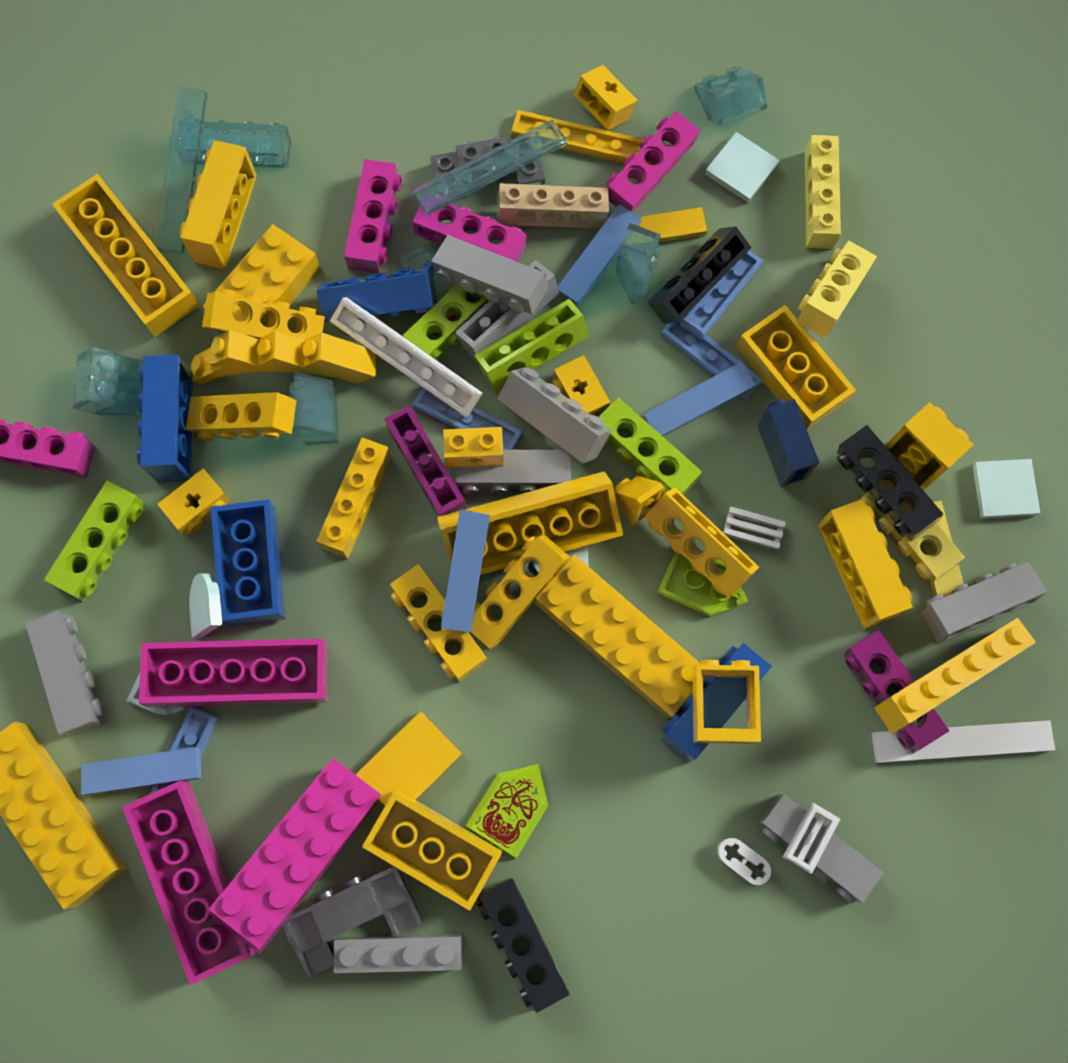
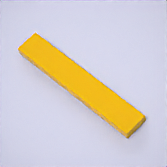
(583, 138)

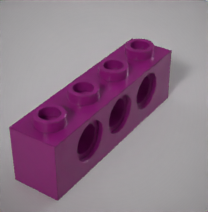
(424, 462)
(895, 675)

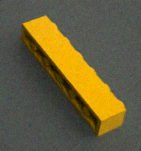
(954, 676)

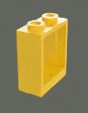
(738, 668)

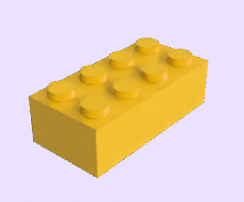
(218, 204)
(273, 270)
(795, 366)
(928, 445)
(865, 564)
(432, 849)

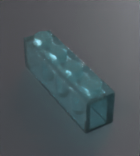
(265, 143)

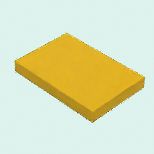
(410, 760)

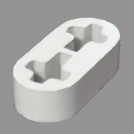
(748, 855)

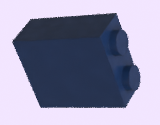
(787, 442)

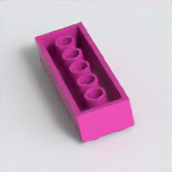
(233, 673)
(294, 856)
(185, 878)

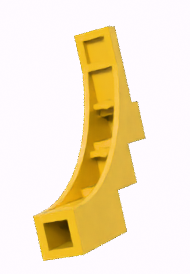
(279, 352)

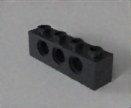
(699, 274)
(867, 445)
(552, 986)

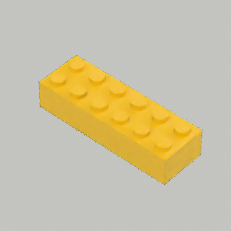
(126, 255)
(566, 513)
(619, 636)
(52, 821)

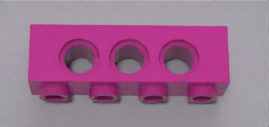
(679, 134)
(374, 177)
(463, 219)
(73, 460)

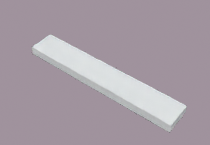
(405, 357)
(970, 741)

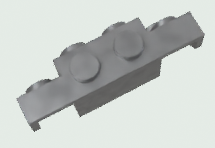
(470, 150)
(337, 913)

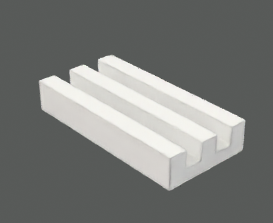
(775, 545)
(798, 861)

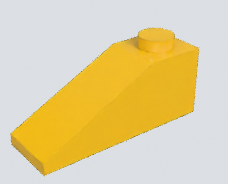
(637, 497)

